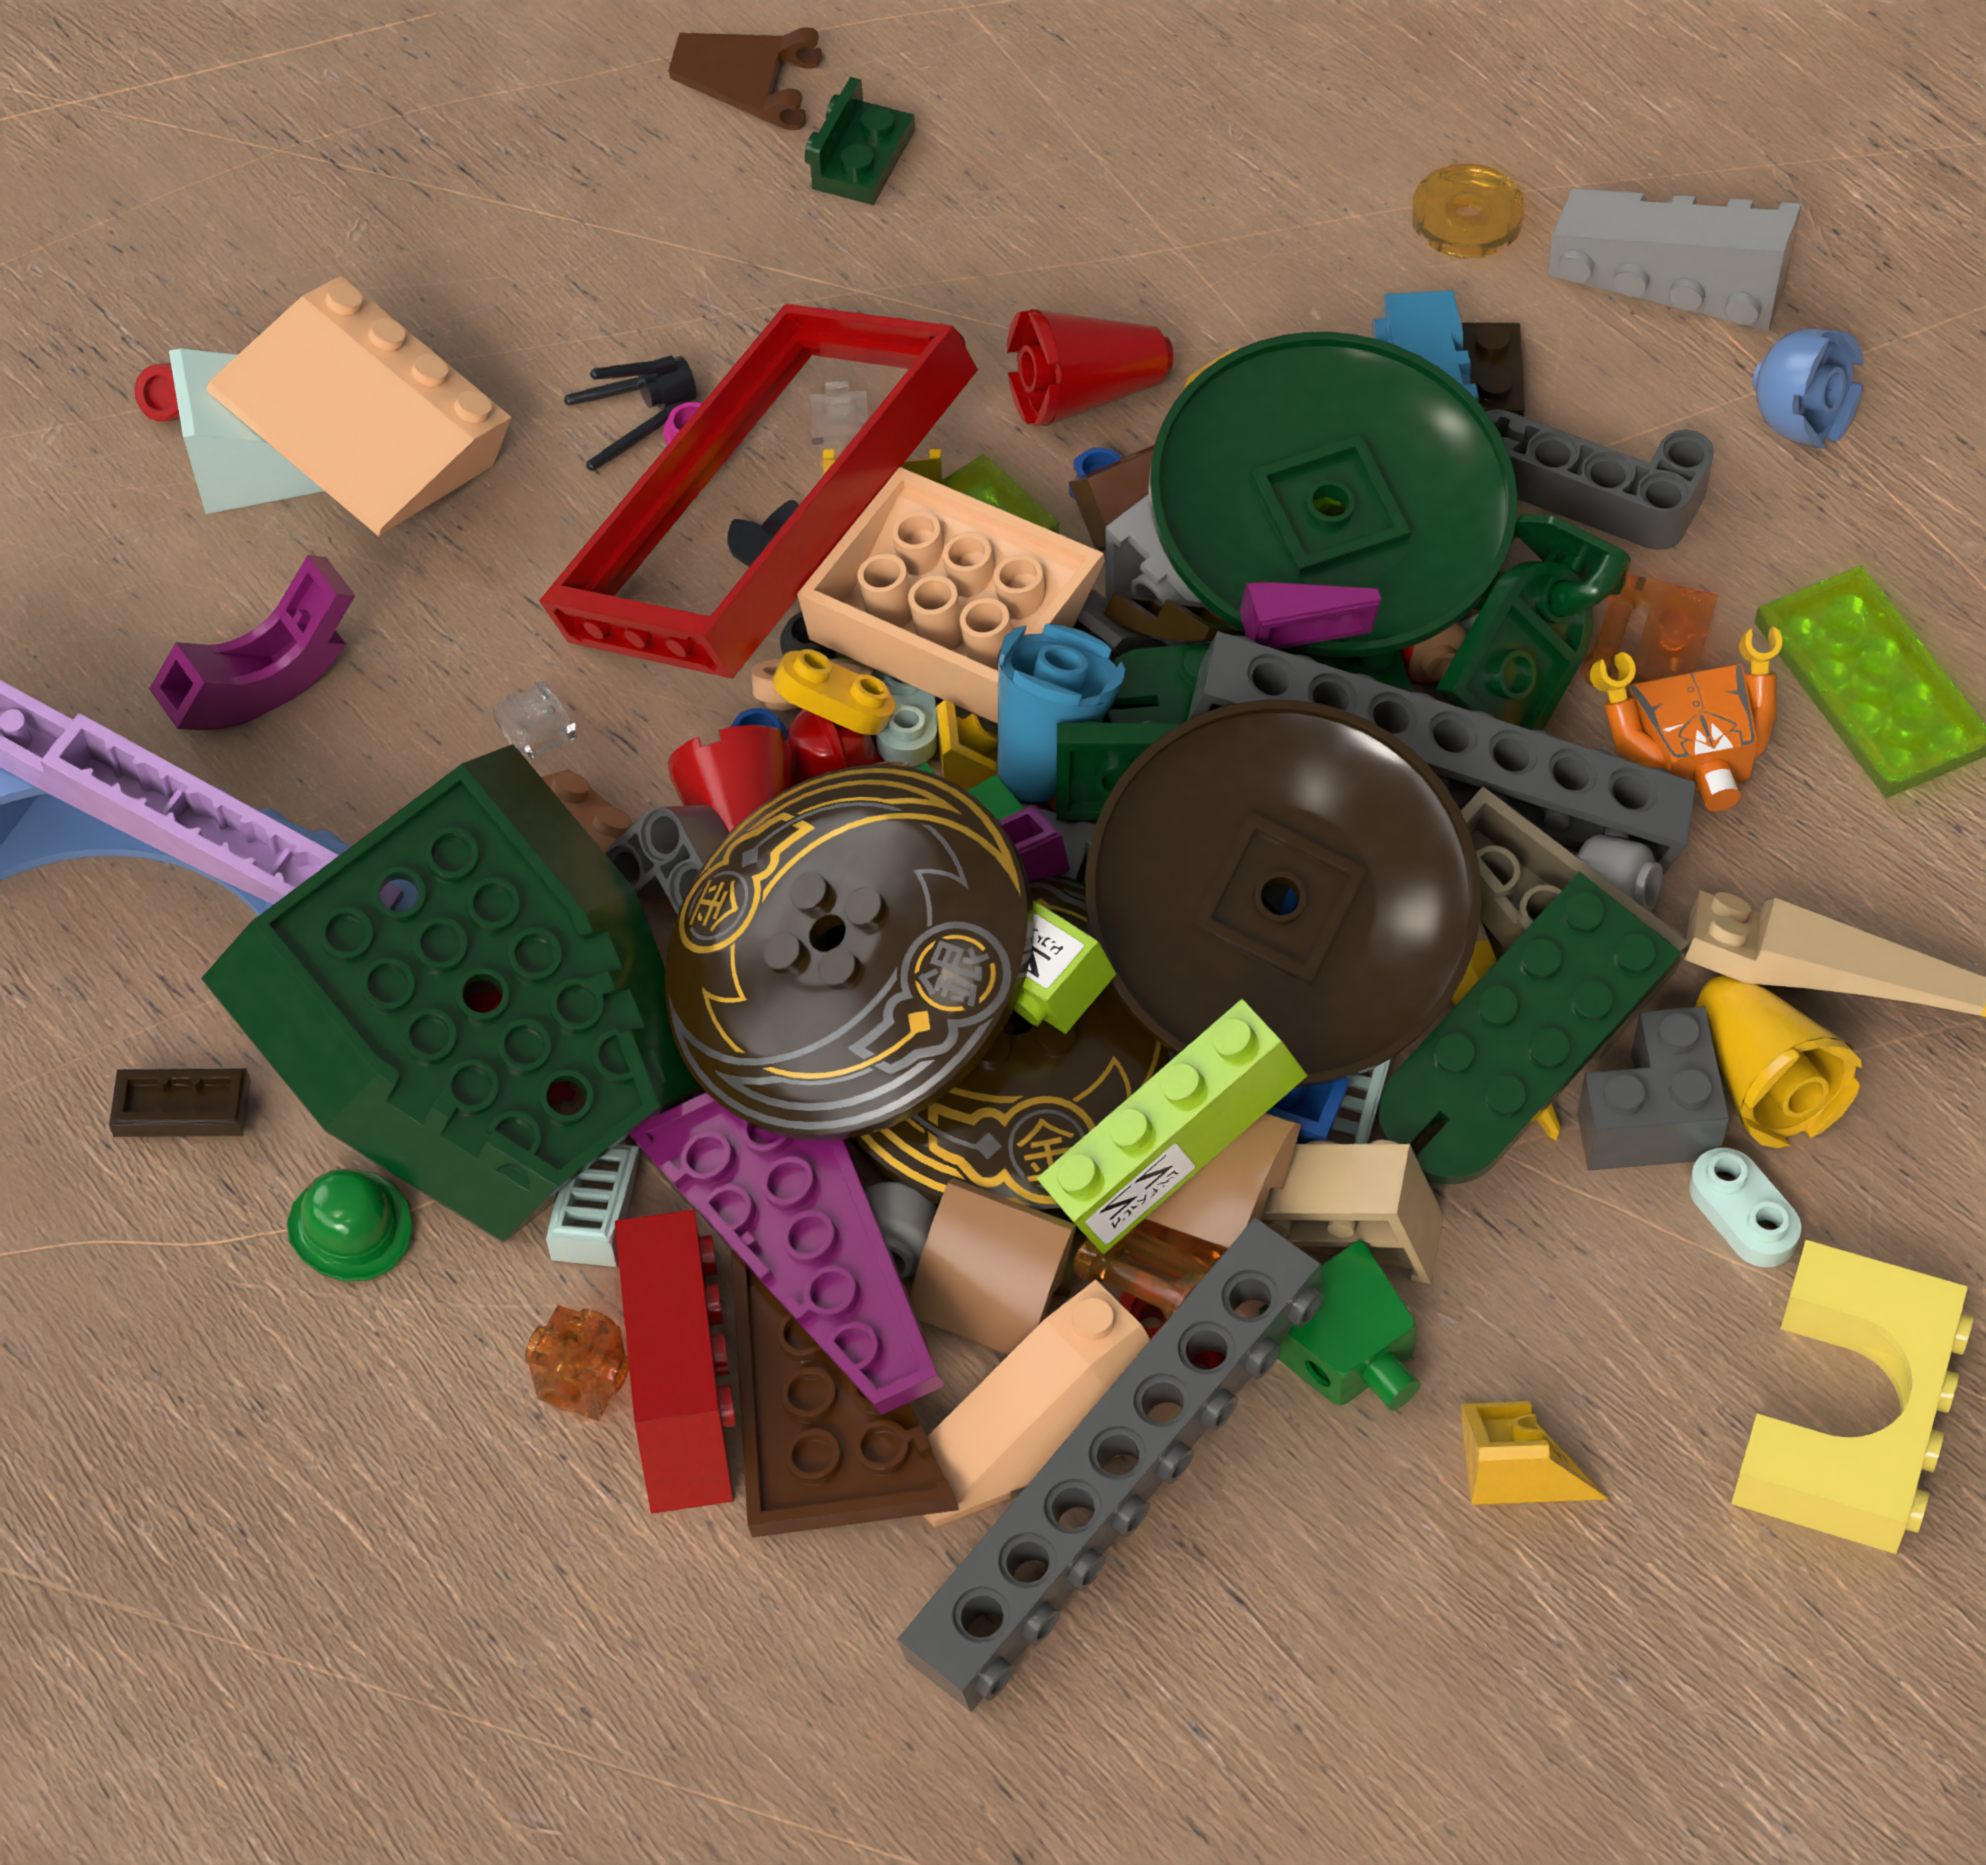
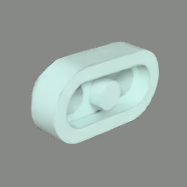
(913, 726)
(1739, 1204)

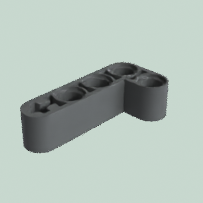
(1608, 488)
(667, 850)

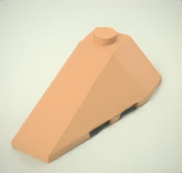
(1036, 1401)

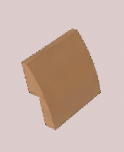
(1233, 1184)
(989, 1267)

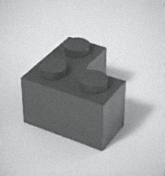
(1662, 1108)

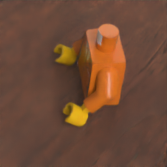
(1696, 723)

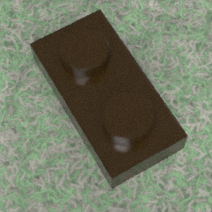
(1496, 364)

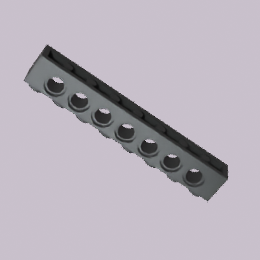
(1547, 780)
(1254, 1267)

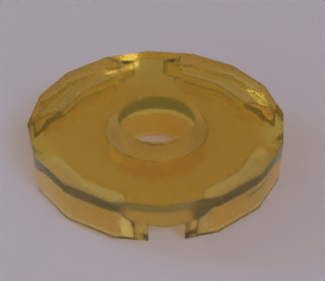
(1472, 187)

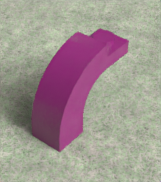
(264, 668)

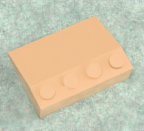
(362, 406)
(937, 584)

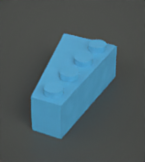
(1428, 327)

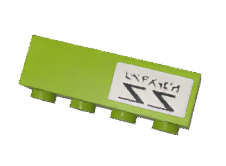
(1063, 972)
(1172, 1126)

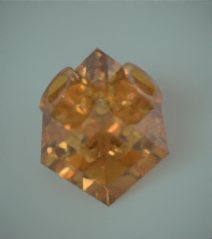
(577, 1361)

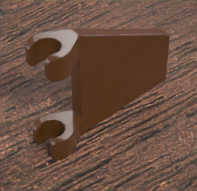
(744, 70)

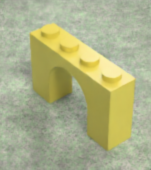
(1868, 1482)

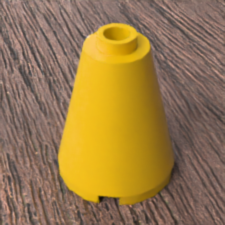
(1777, 1062)

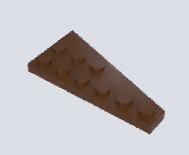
(812, 1438)

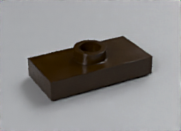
(179, 1102)

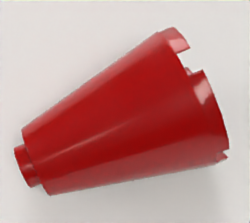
(1081, 363)
(733, 773)

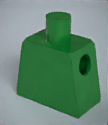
(1356, 1335)

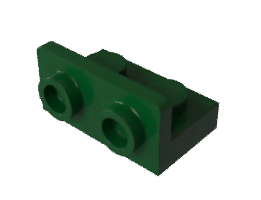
(857, 145)

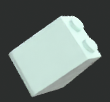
(226, 455)

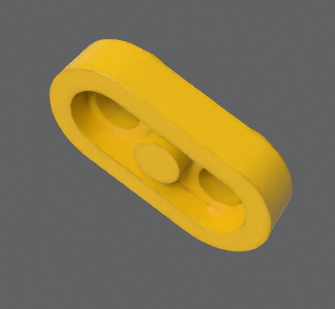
(834, 692)

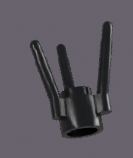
(661, 383)

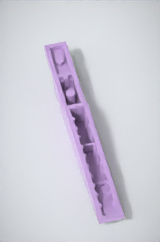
(156, 800)

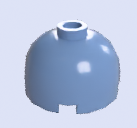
(1808, 385)

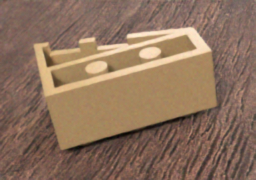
(1356, 1194)

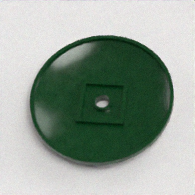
(1348, 422)

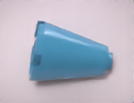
(1045, 683)

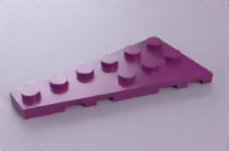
(806, 1234)

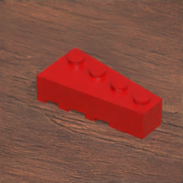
(675, 1359)

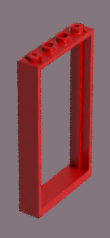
(720, 644)

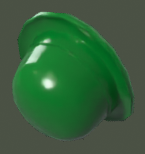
(350, 1225)

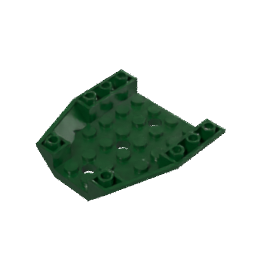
(372, 1015)

